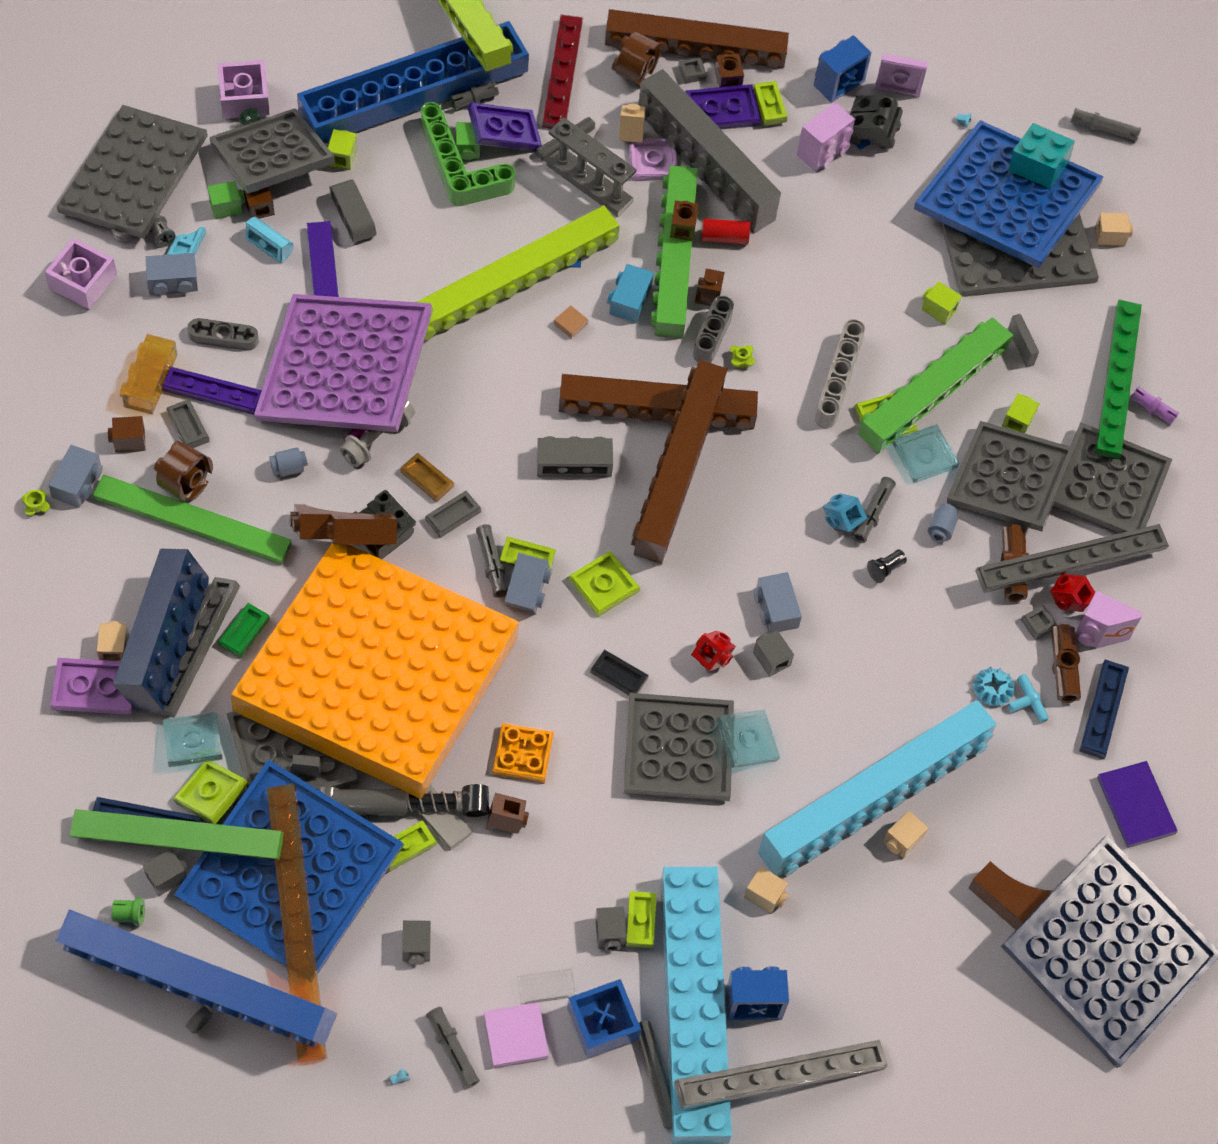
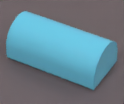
(268, 239)

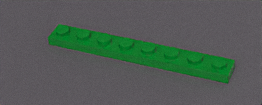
(1118, 380)

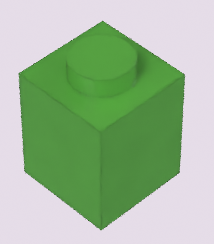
(466, 141)
(225, 199)

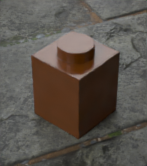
(127, 434)

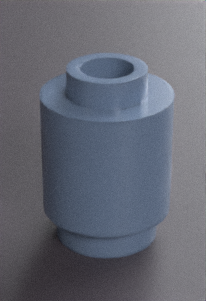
(288, 462)
(943, 523)

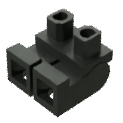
(876, 120)
(386, 504)

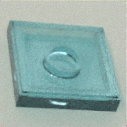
(925, 453)
(748, 738)
(192, 739)

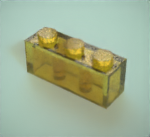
(148, 373)

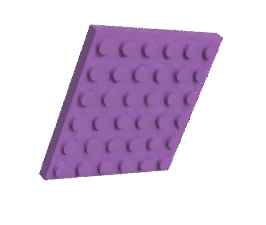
(344, 362)

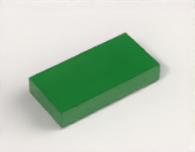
(244, 630)

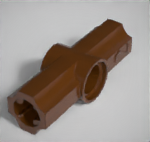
(1013, 547)
(1066, 676)

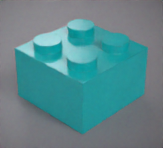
(1041, 155)

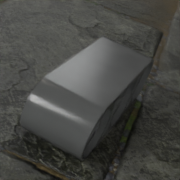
(352, 210)
(714, 320)

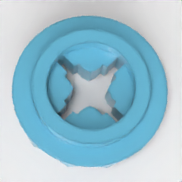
(988, 694)

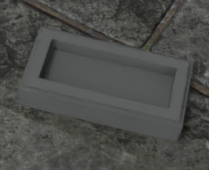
(1023, 340)
(187, 424)
(453, 514)

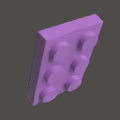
(87, 687)

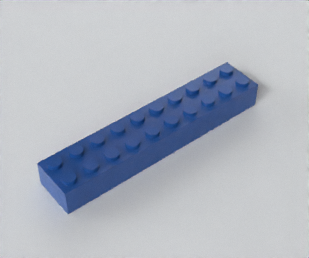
(403, 86)
(203, 980)

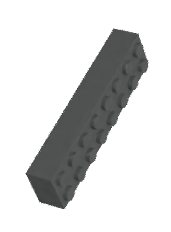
(710, 150)

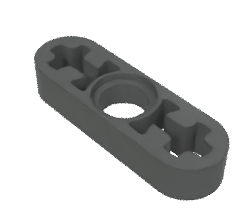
(216, 326)

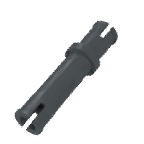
(1105, 124)
(873, 509)
(494, 570)
(447, 1038)

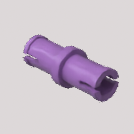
(1154, 405)

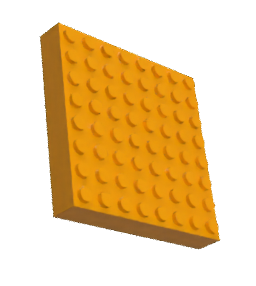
(376, 668)

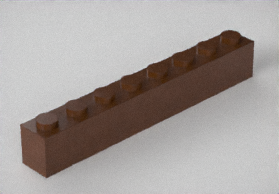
(700, 37)
(649, 400)

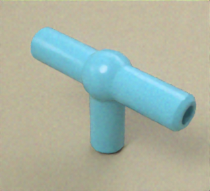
(1032, 698)

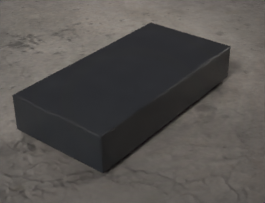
(619, 673)

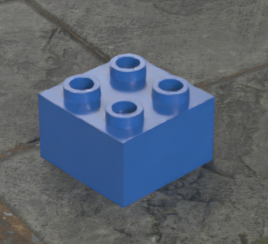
(842, 68)
(757, 994)
(603, 1018)

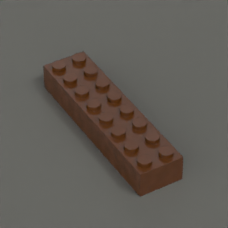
(678, 461)

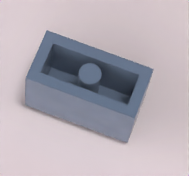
(171, 273)
(75, 476)
(527, 583)
(778, 603)

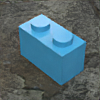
(630, 293)

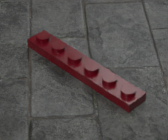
(562, 70)

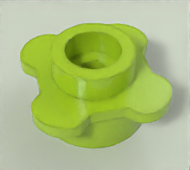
(739, 361)
(35, 496)

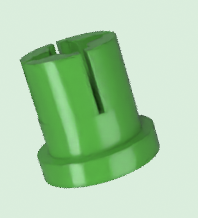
(129, 911)

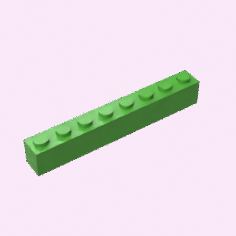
(674, 258)
(935, 384)

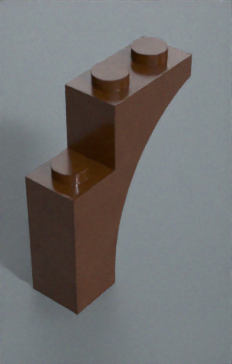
(343, 527)
(1005, 895)

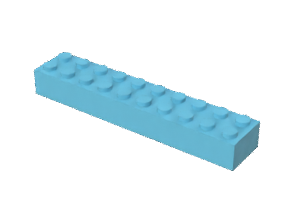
(876, 789)
(694, 997)

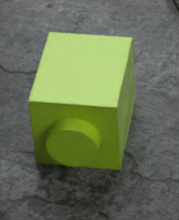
(343, 147)
(941, 302)
(1021, 413)

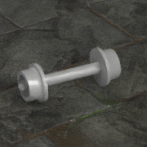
(356, 450)

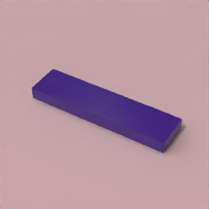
(322, 259)
(211, 390)

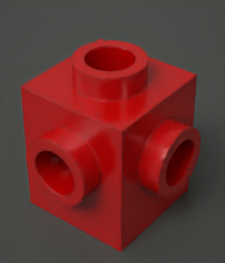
(1072, 592)
(713, 650)

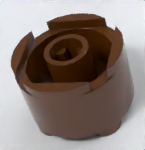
(637, 57)
(183, 471)

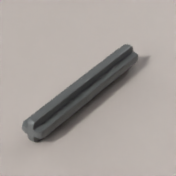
(656, 1072)

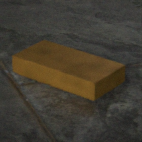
(427, 477)

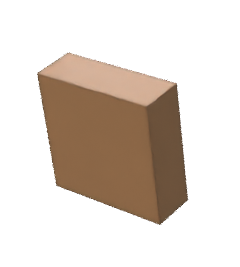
(571, 321)

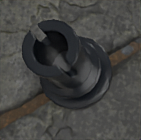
(882, 567)

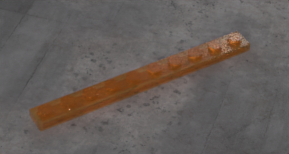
(295, 907)

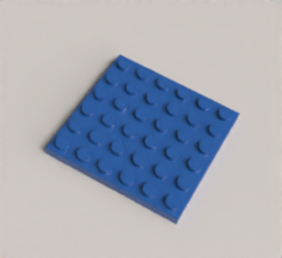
(1000, 207)
(341, 860)

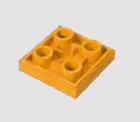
(523, 753)

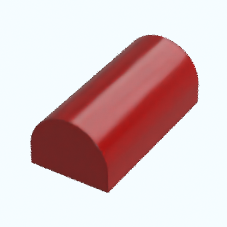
(725, 231)

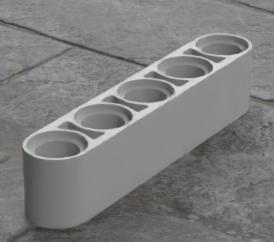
(839, 382)

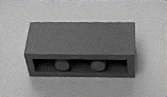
(575, 456)

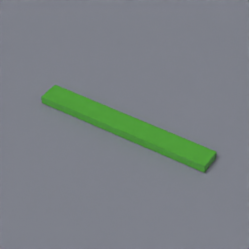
(192, 519)
(177, 834)

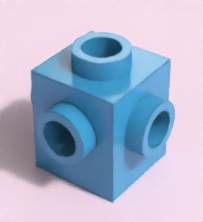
(844, 512)

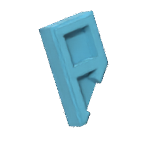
(187, 243)

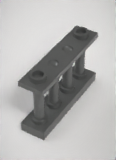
(583, 176)

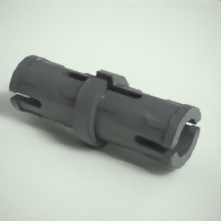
(475, 95)

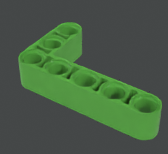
(473, 185)

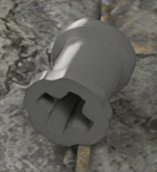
(162, 231)

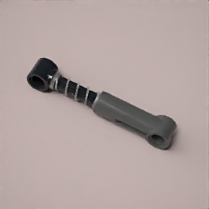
(471, 801)

